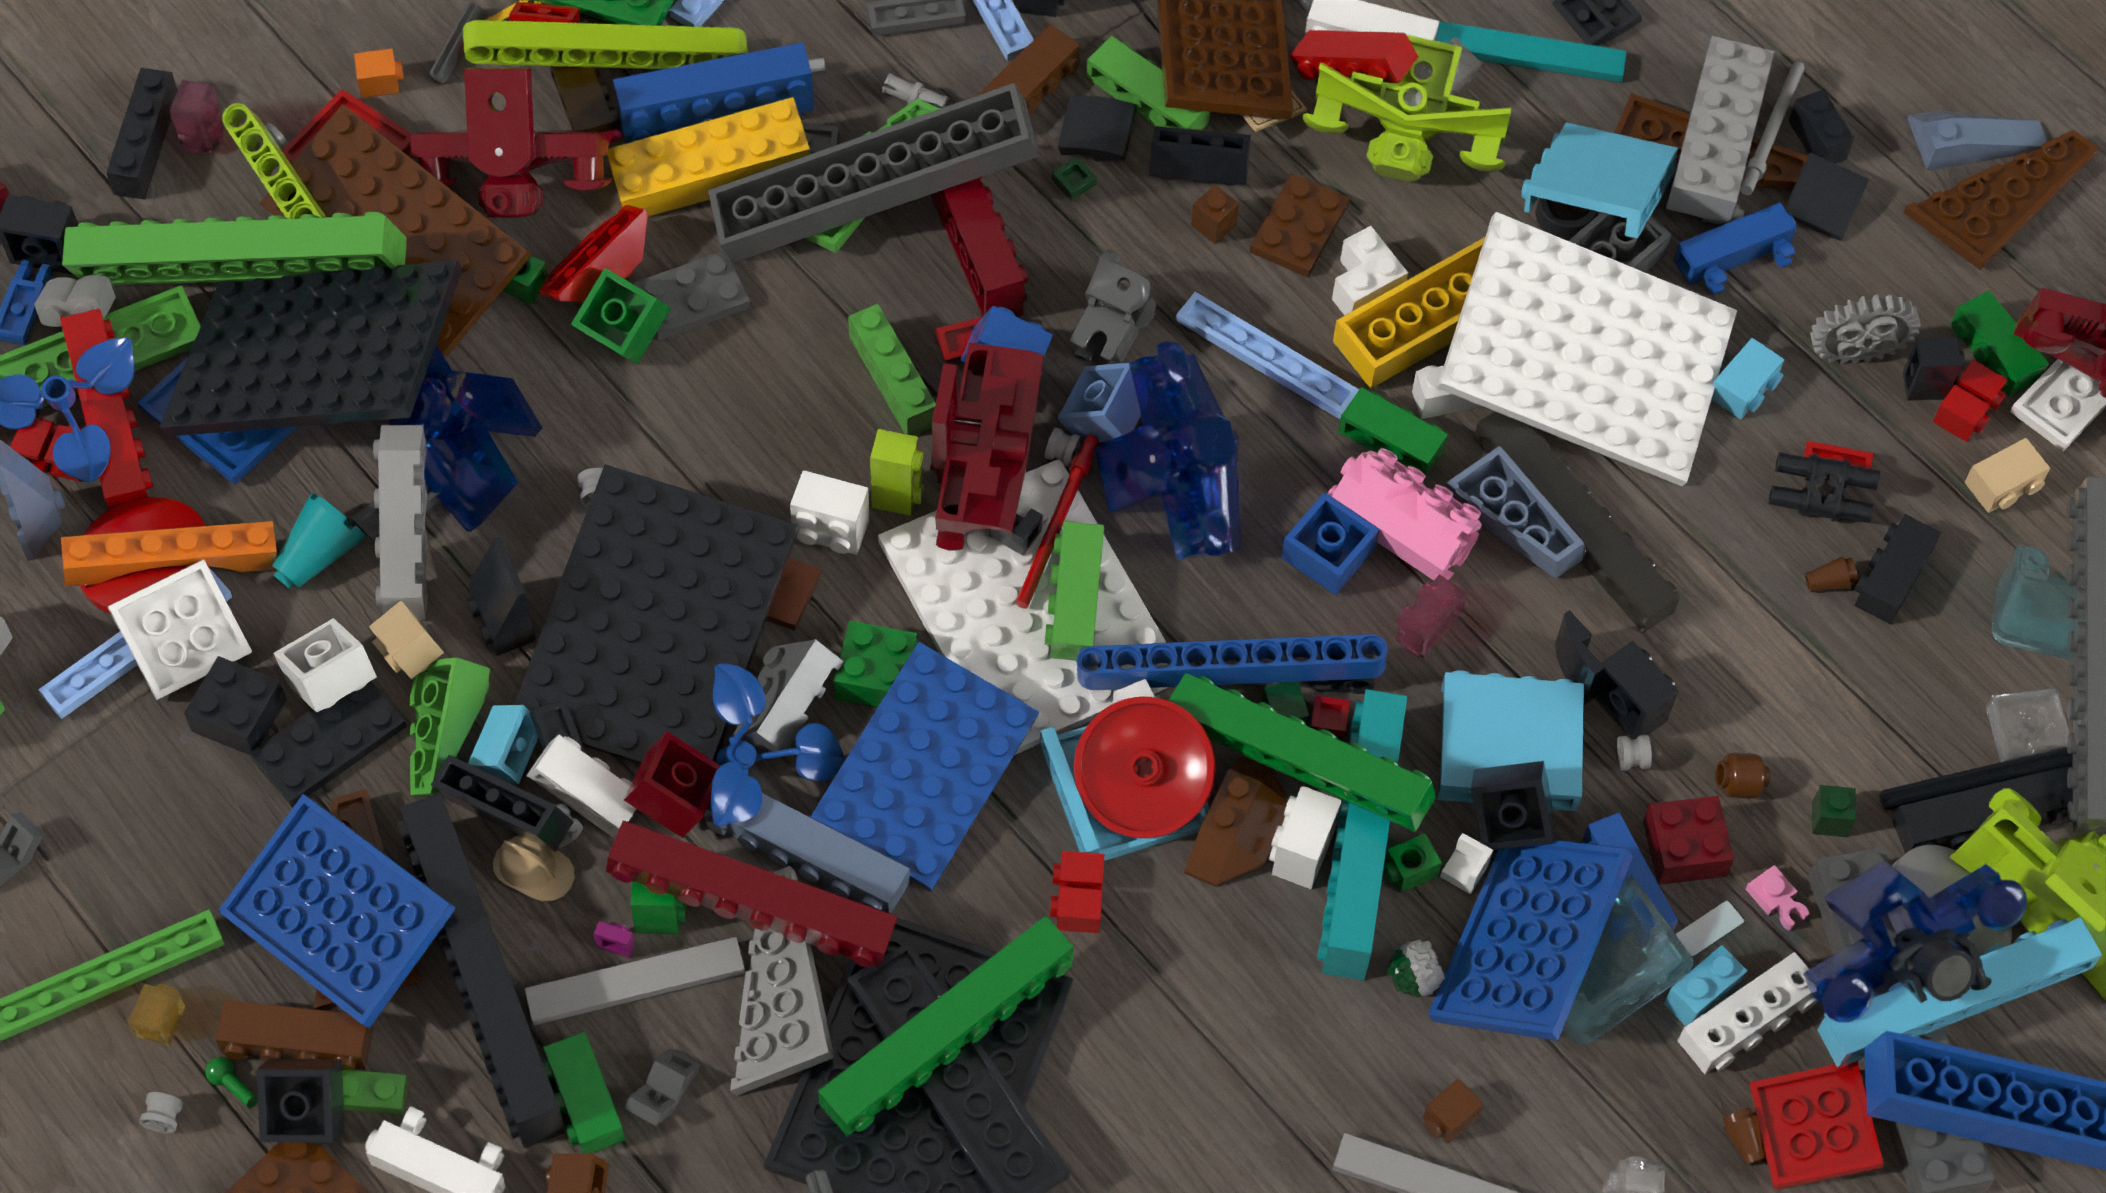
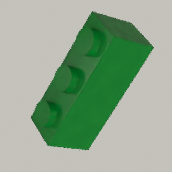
(1991, 337)
(1381, 424)
(582, 1094)

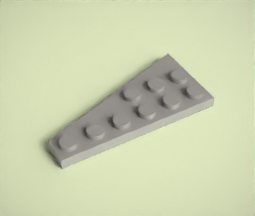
(779, 1011)

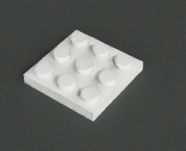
(179, 629)

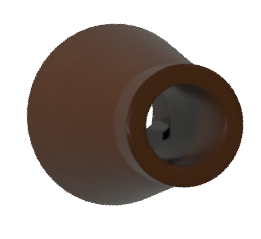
(1833, 576)
(1745, 1135)

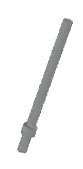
(1756, 166)

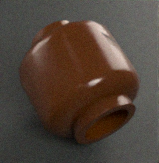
(1742, 775)

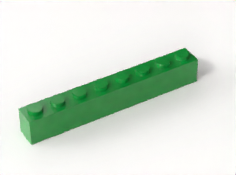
(1306, 753)
(946, 1027)

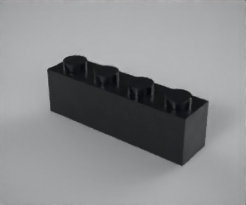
(142, 134)
(502, 803)

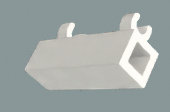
(430, 1165)

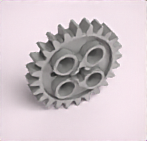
(1865, 329)

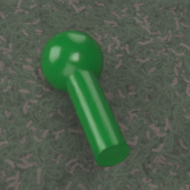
(221, 1072)

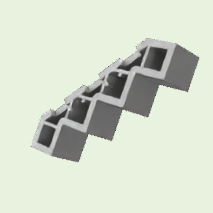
(401, 518)

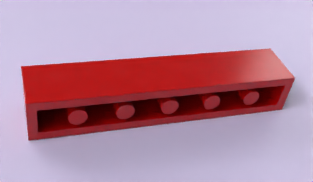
(123, 476)

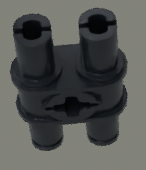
(1833, 503)

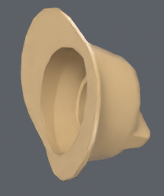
(533, 869)

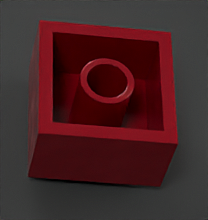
(673, 784)
(1688, 840)

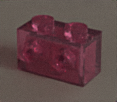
(197, 117)
(1430, 616)

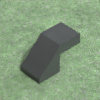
(17, 845)
(664, 1087)

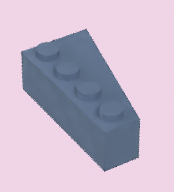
(1518, 512)

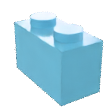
(1747, 378)
(505, 743)
(1705, 986)

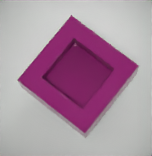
(614, 938)

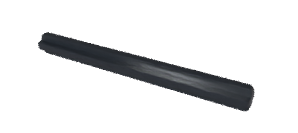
(1975, 778)

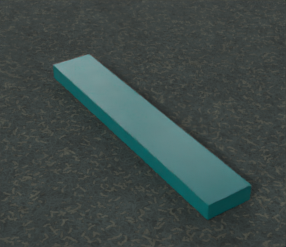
(1537, 52)

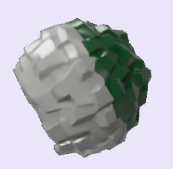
(1415, 969)

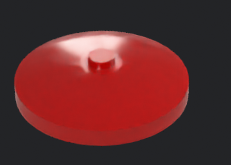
(134, 516)
(1144, 767)

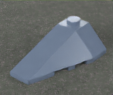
(1967, 138)
(30, 501)

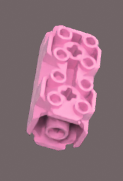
(1412, 520)

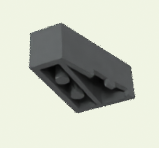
(790, 681)

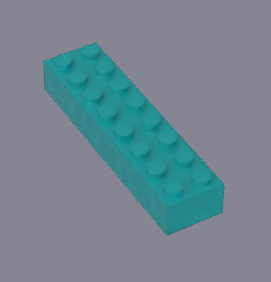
(1360, 849)

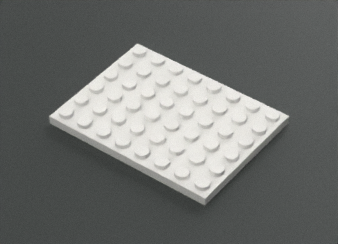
(1588, 349)
(973, 616)

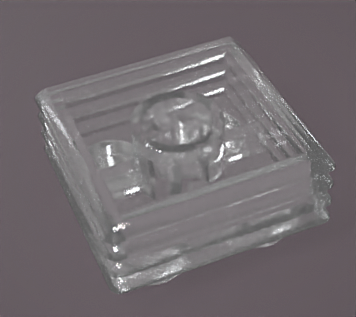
(2038, 710)

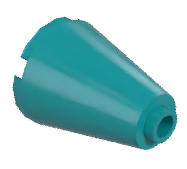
(314, 542)

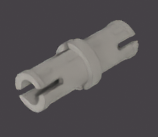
(910, 92)

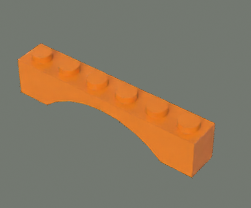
(107, 556)

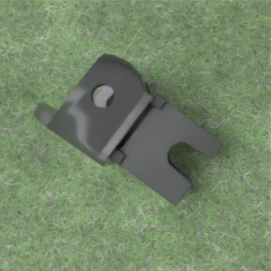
(1109, 311)

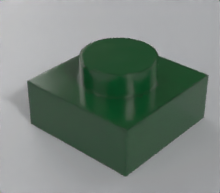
(1074, 178)

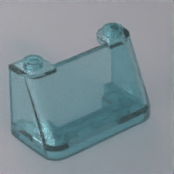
(2032, 606)
(1629, 967)

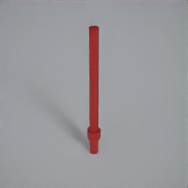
(1078, 469)

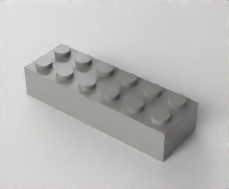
(1720, 130)

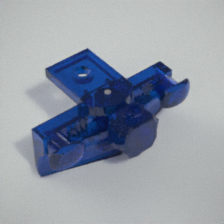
(1179, 453)
(467, 463)

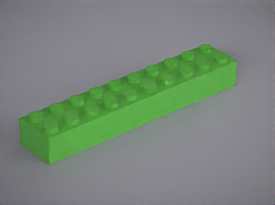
(232, 249)

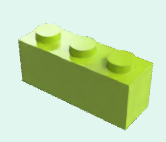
(896, 472)

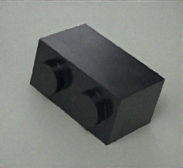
(1821, 127)
(1932, 368)

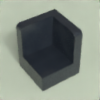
(1024, 532)

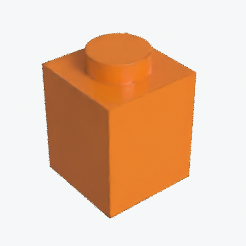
(378, 73)

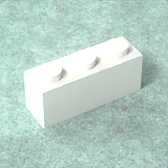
(583, 784)

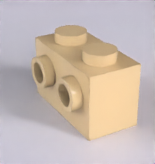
(2007, 476)
(404, 641)

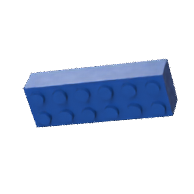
(712, 89)

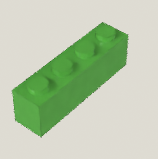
(1140, 82)
(892, 370)
(1077, 589)

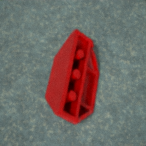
(612, 245)

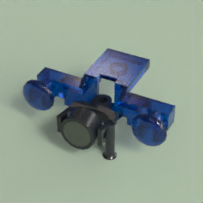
(1934, 949)

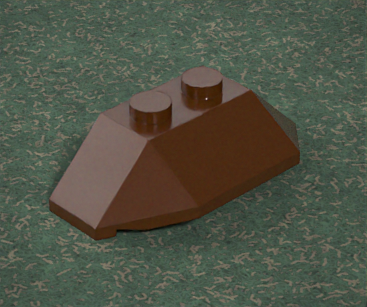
(1238, 824)

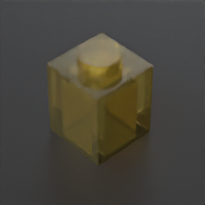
(157, 1013)

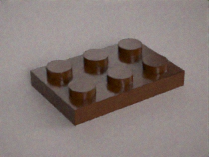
(1299, 225)

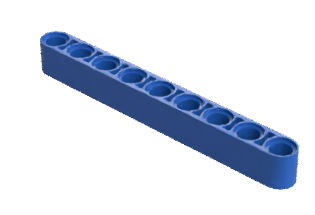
(1246, 652)

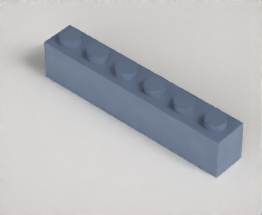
(820, 854)

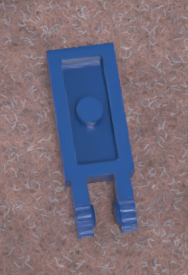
(18, 306)

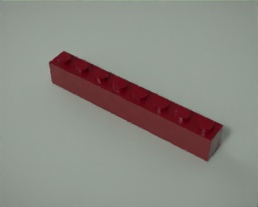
(750, 894)

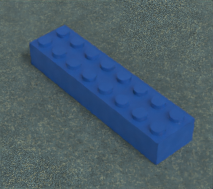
(1986, 1098)

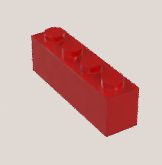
(1369, 53)

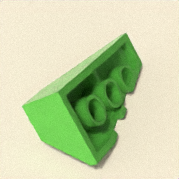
(446, 706)

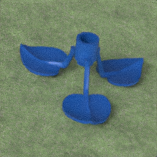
(87, 450)
(739, 796)

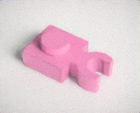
(1775, 893)

